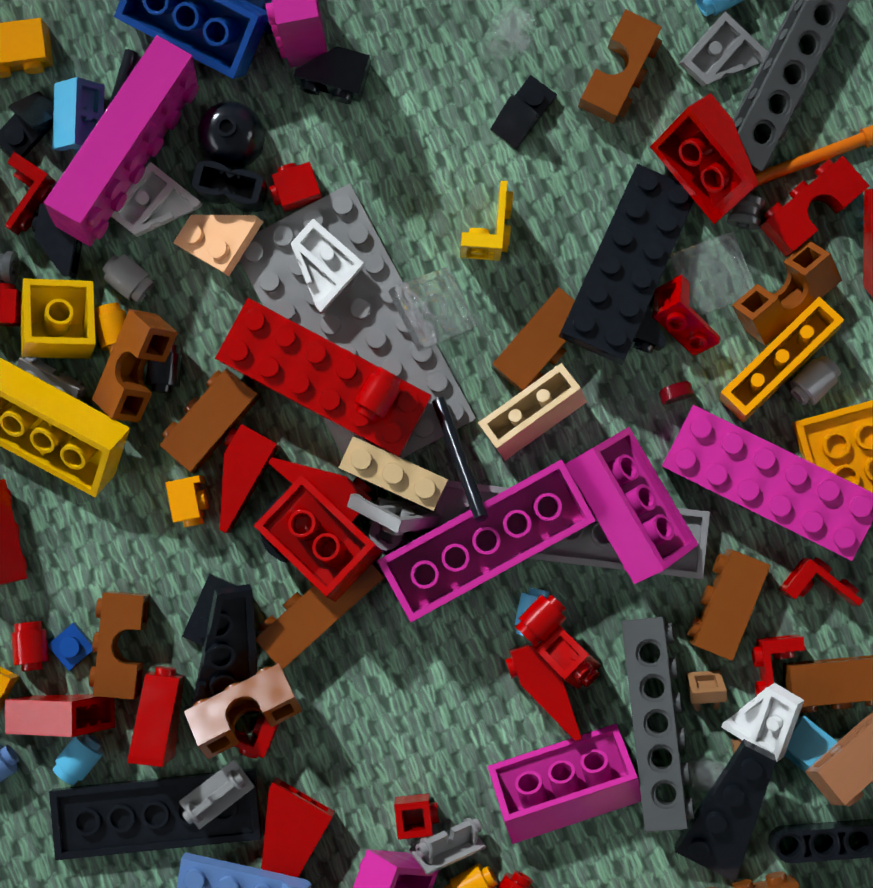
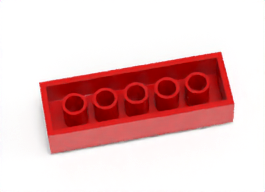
(317, 375)

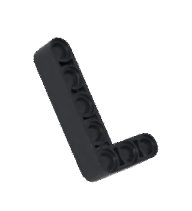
(837, 841)

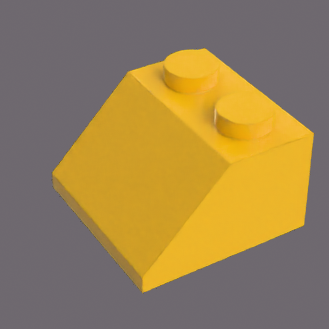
(57, 319)

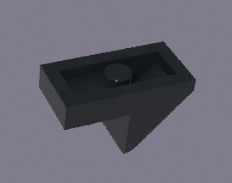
(523, 111)
(28, 125)

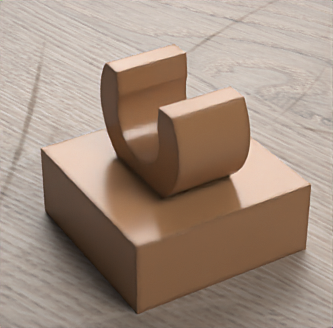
(706, 688)

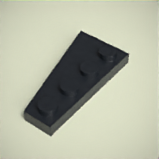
(228, 643)
(729, 812)

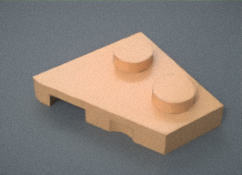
(218, 238)

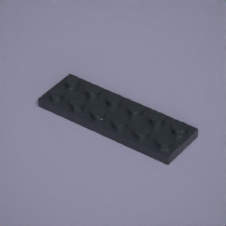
(628, 265)
(144, 817)

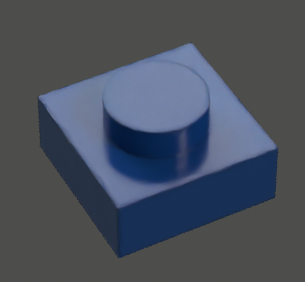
(71, 646)

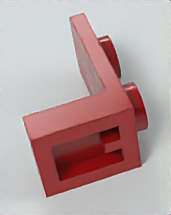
(41, 187)
(679, 319)
(800, 581)
(782, 648)
(569, 659)
(254, 747)

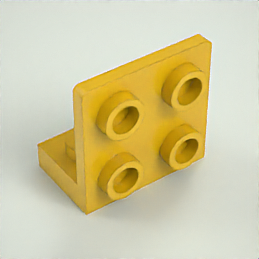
(486, 246)

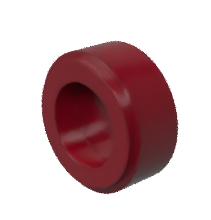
(676, 392)

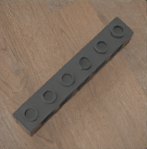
(769, 80)
(657, 813)

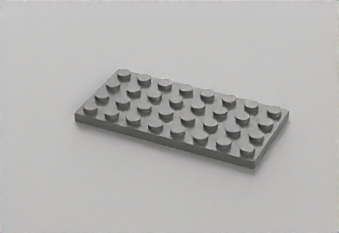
(363, 313)

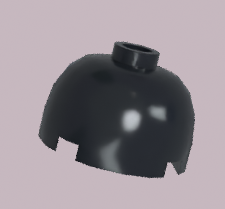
(231, 134)

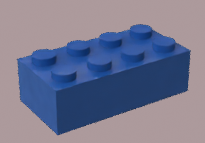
(212, 31)

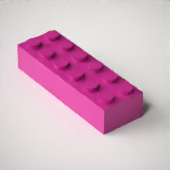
(123, 142)
(771, 482)
(471, 552)

